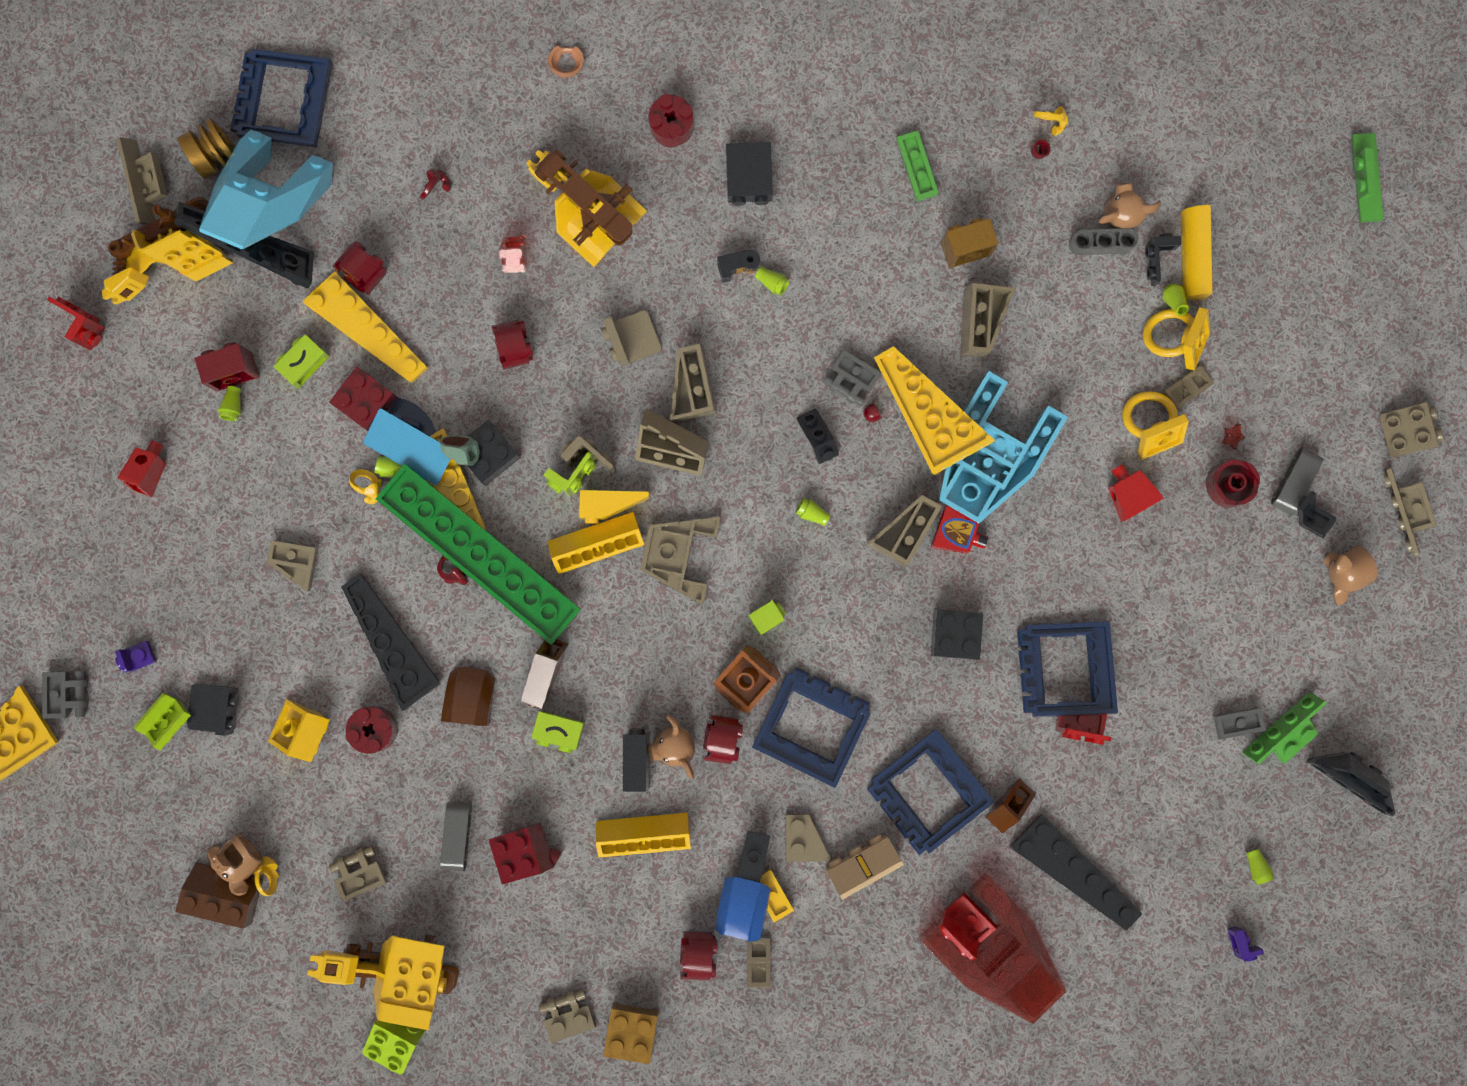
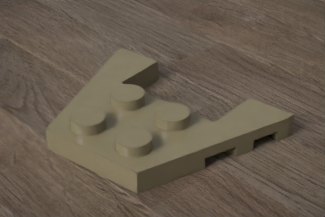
(668, 553)

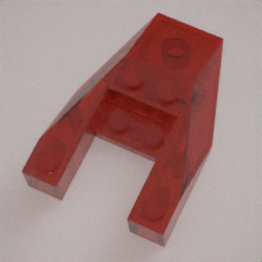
(1010, 962)

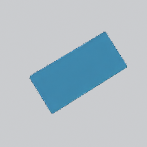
(406, 446)

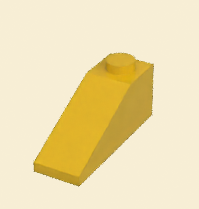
(604, 504)

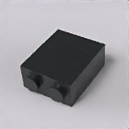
(749, 173)
(636, 760)

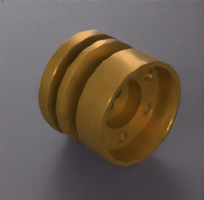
(207, 148)

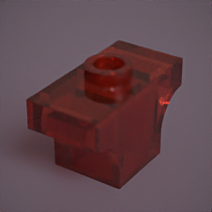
(513, 254)

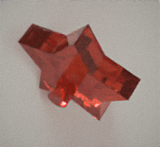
(1233, 436)

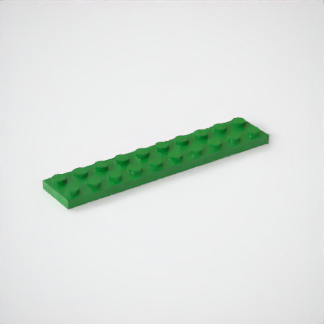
(478, 554)

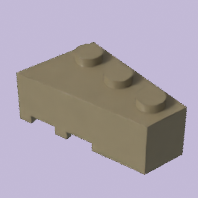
(982, 316)
(692, 386)
(670, 445)
(906, 532)

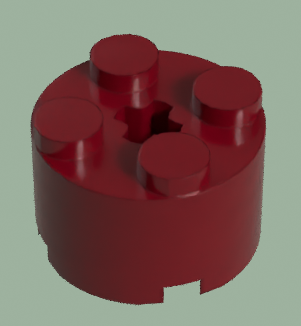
(666, 109)
(360, 268)
(511, 344)
(1245, 487)
(359, 735)
(721, 739)
(697, 955)

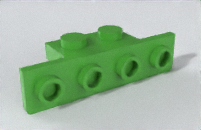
(1367, 177)
(1288, 733)

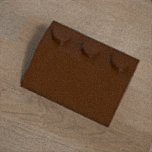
(210, 898)

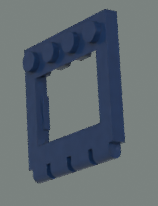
(311, 109)
(1100, 669)
(798, 756)
(955, 773)

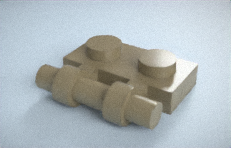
(361, 880)
(570, 1022)

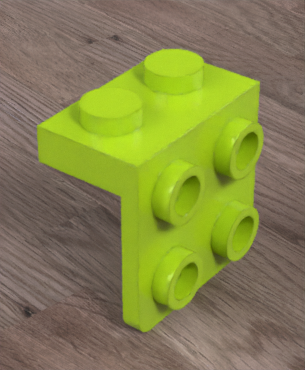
(575, 482)
(392, 1045)

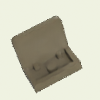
(631, 338)
(1411, 429)
(574, 450)

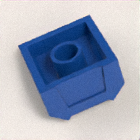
(742, 908)

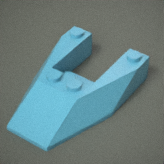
(248, 209)
(998, 470)

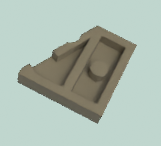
(293, 561)
(803, 840)

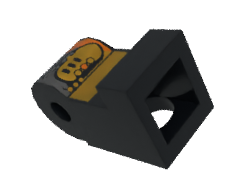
(737, 262)

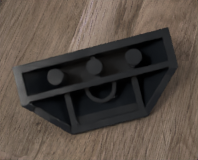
(1357, 778)

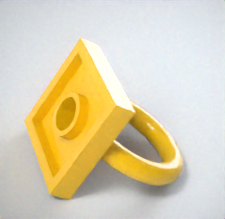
(1193, 338)
(1160, 435)

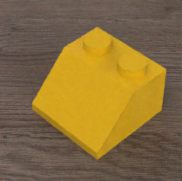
(298, 731)

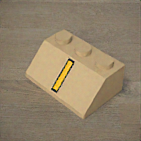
(863, 866)

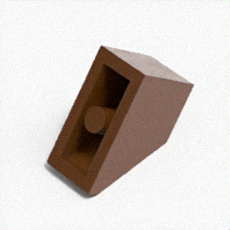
(1011, 806)

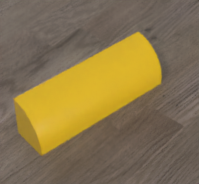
(1196, 252)
(595, 543)
(643, 835)

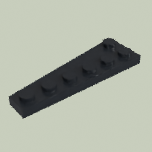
(271, 253)
(398, 658)
(1067, 865)

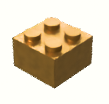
(969, 242)
(631, 1033)

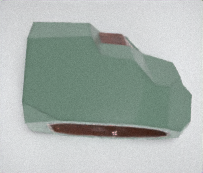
(461, 449)

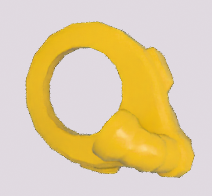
(1058, 115)
(372, 490)
(269, 868)

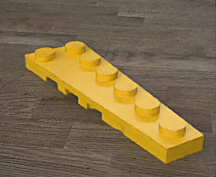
(353, 317)
(455, 487)

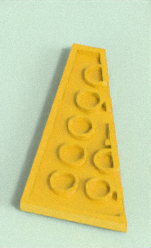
(936, 422)
(22, 733)

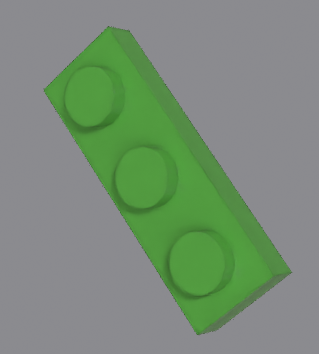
(917, 166)

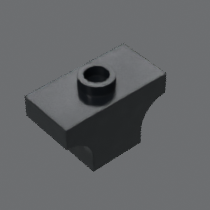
(753, 856)

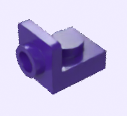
(135, 657)
(1240, 942)

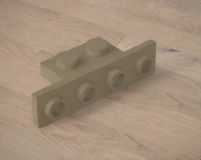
(143, 179)
(1413, 507)

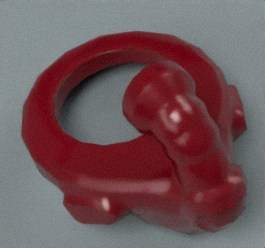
(434, 177)
(456, 575)

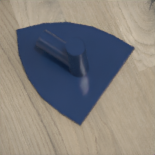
(412, 415)

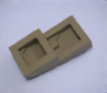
(1188, 387)
(758, 963)

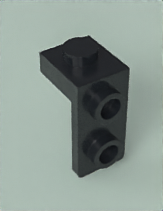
(1164, 242)
(818, 435)
(1314, 518)

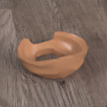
(555, 55)

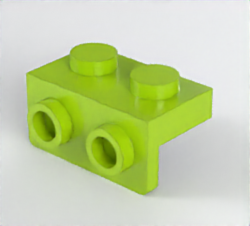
(162, 720)

